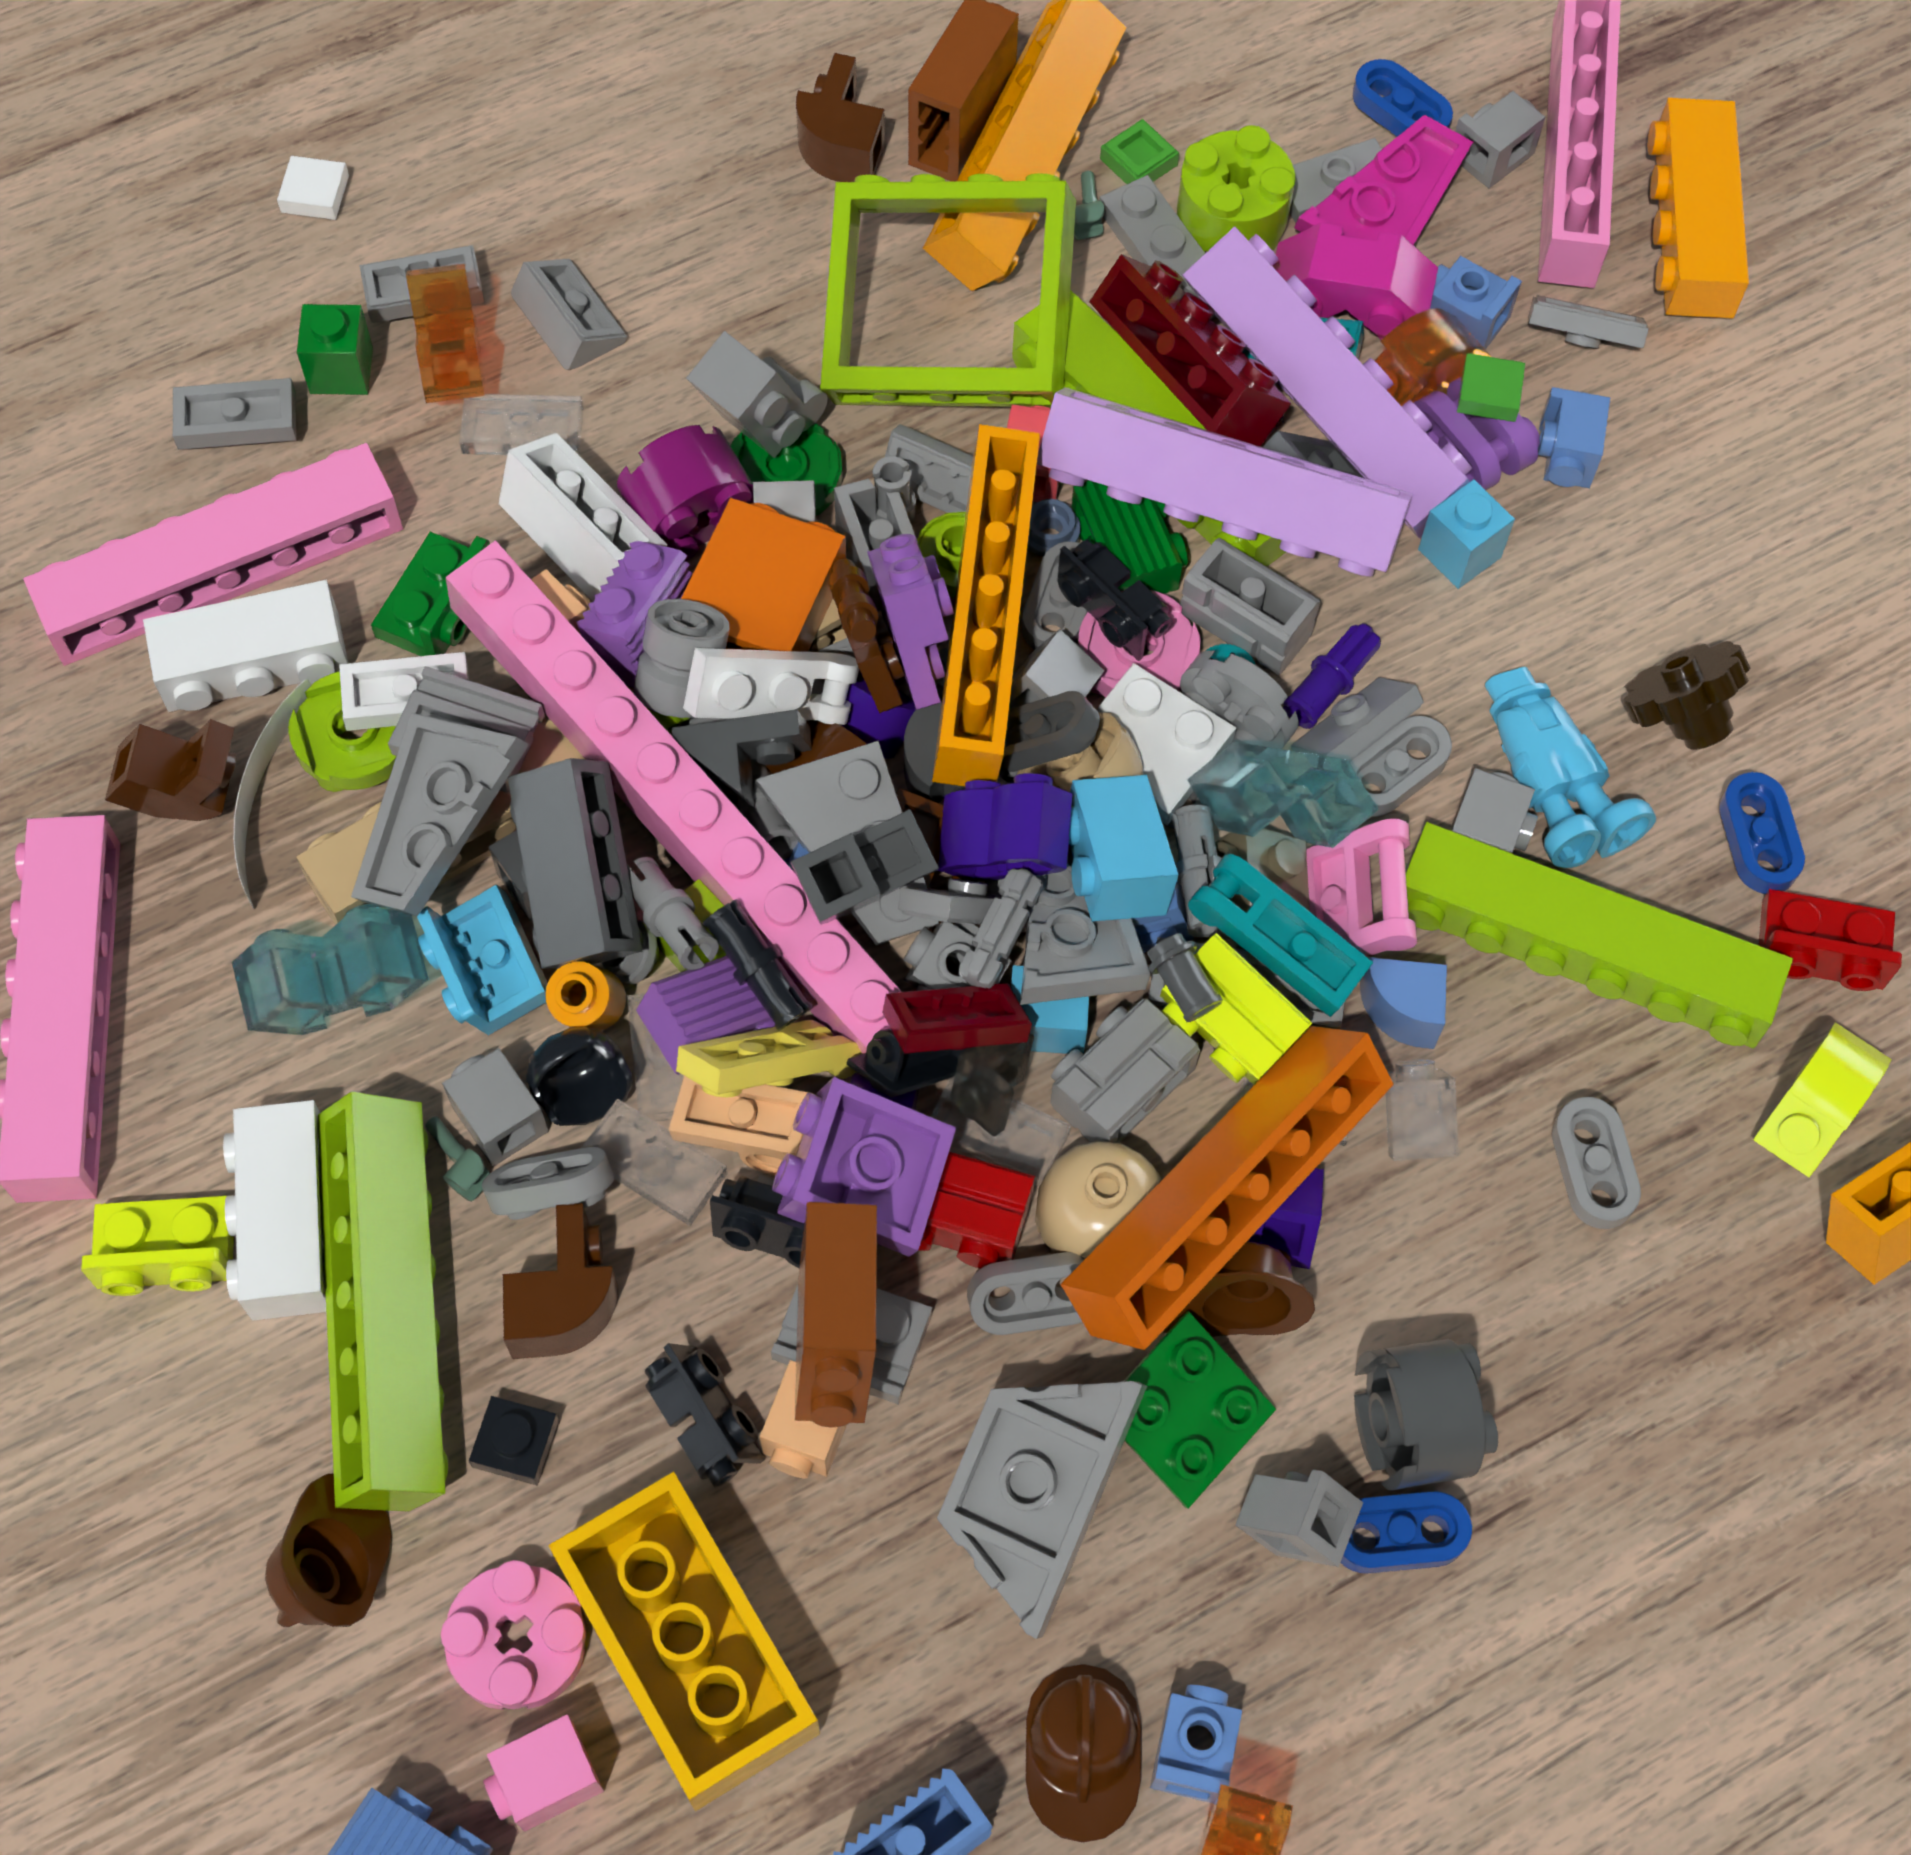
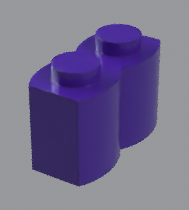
(1005, 828)

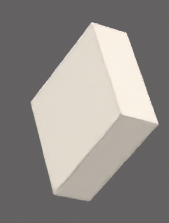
(313, 187)

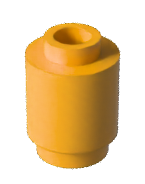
(603, 1000)

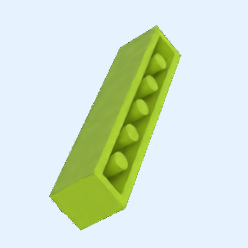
(1108, 368)
(1594, 937)
(380, 1305)

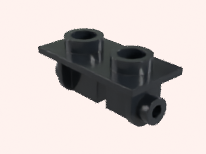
(1091, 580)
(900, 1073)
(749, 1220)
(721, 1431)

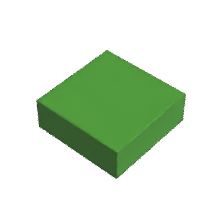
(1139, 153)
(1491, 387)

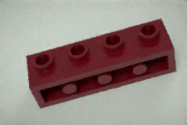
(1189, 351)

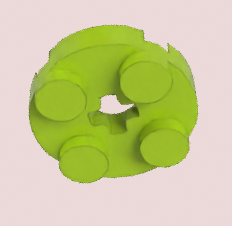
(334, 760)

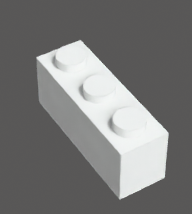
(570, 511)
(245, 646)
(276, 1211)

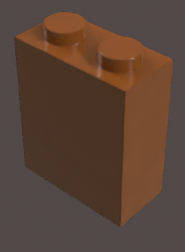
(960, 87)
(836, 1313)

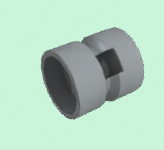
(669, 644)

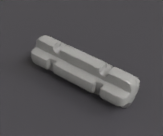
(1000, 928)

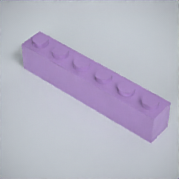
(1324, 377)
(1223, 480)

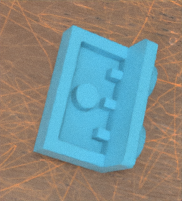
(483, 961)

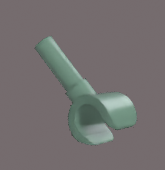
(1089, 213)
(468, 1167)

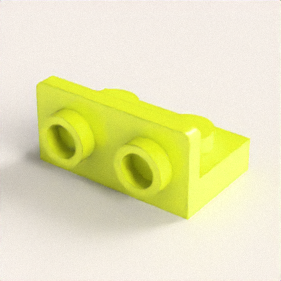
(159, 1245)

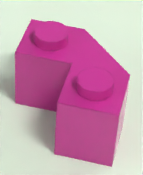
(1370, 279)

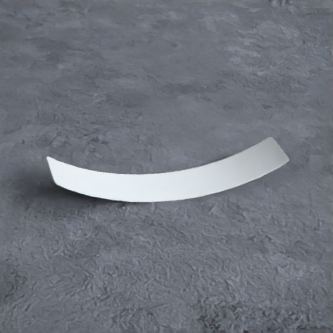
(264, 749)

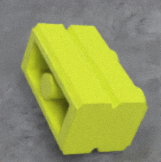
(1251, 1023)

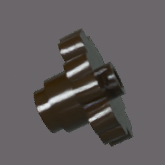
(1691, 693)

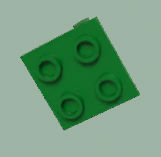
(1193, 1411)

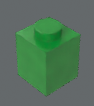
(335, 349)

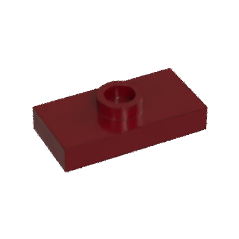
(956, 1018)

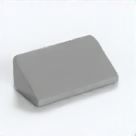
(566, 312)

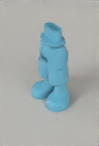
(1562, 765)

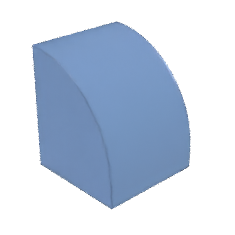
(1406, 1000)

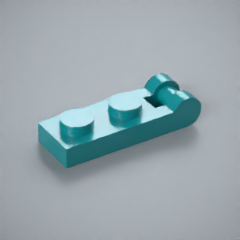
(1281, 934)

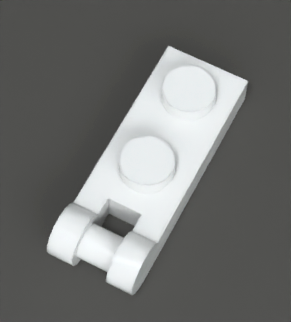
(767, 681)

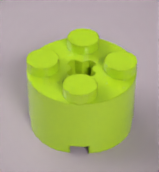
(1238, 183)

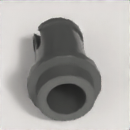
(1184, 976)

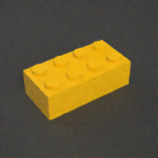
(685, 1640)

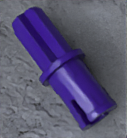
(1332, 675)

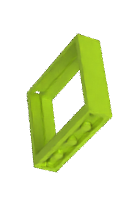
(949, 384)

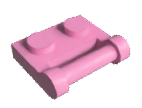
(1342, 887)

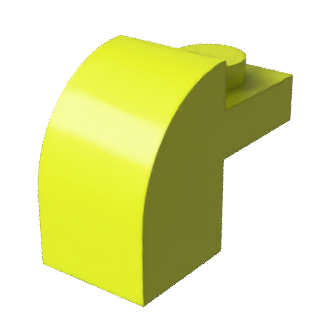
(1823, 1100)

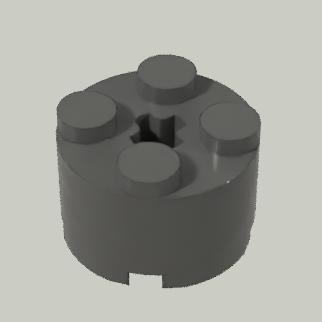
(1423, 1413)

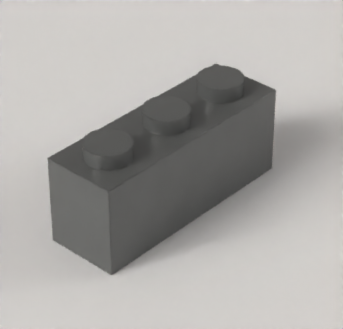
(574, 863)

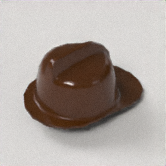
(1252, 1296)
(327, 1560)
(1083, 1753)

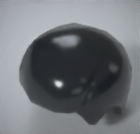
(578, 1076)

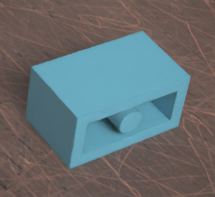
(1120, 849)

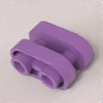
(1484, 442)

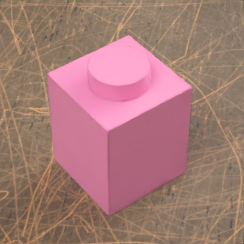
(541, 1775)

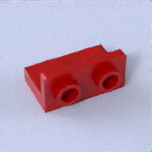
(1831, 939)

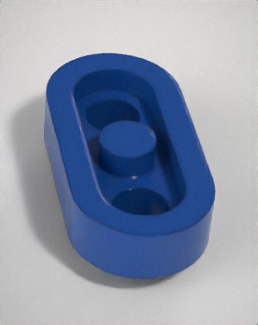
(1404, 97)
(1762, 838)
(1398, 1534)

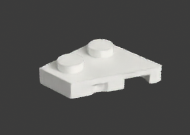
(1170, 733)

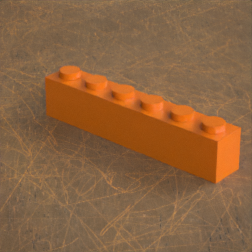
(1227, 1187)

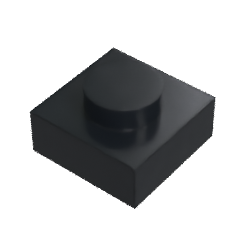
(514, 1440)

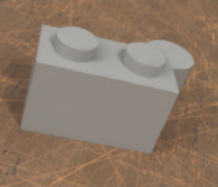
(757, 394)
(875, 513)

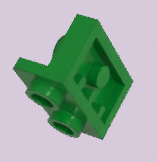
(418, 608)

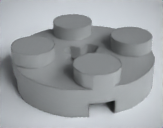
(1242, 697)

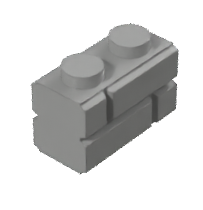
(1249, 605)
(1123, 1073)

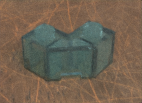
(1311, 792)
(299, 980)

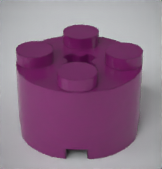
(685, 486)

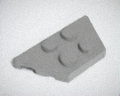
(1035, 1485)

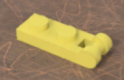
(765, 1057)

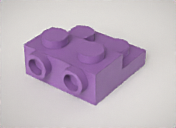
(914, 608)
(869, 1154)

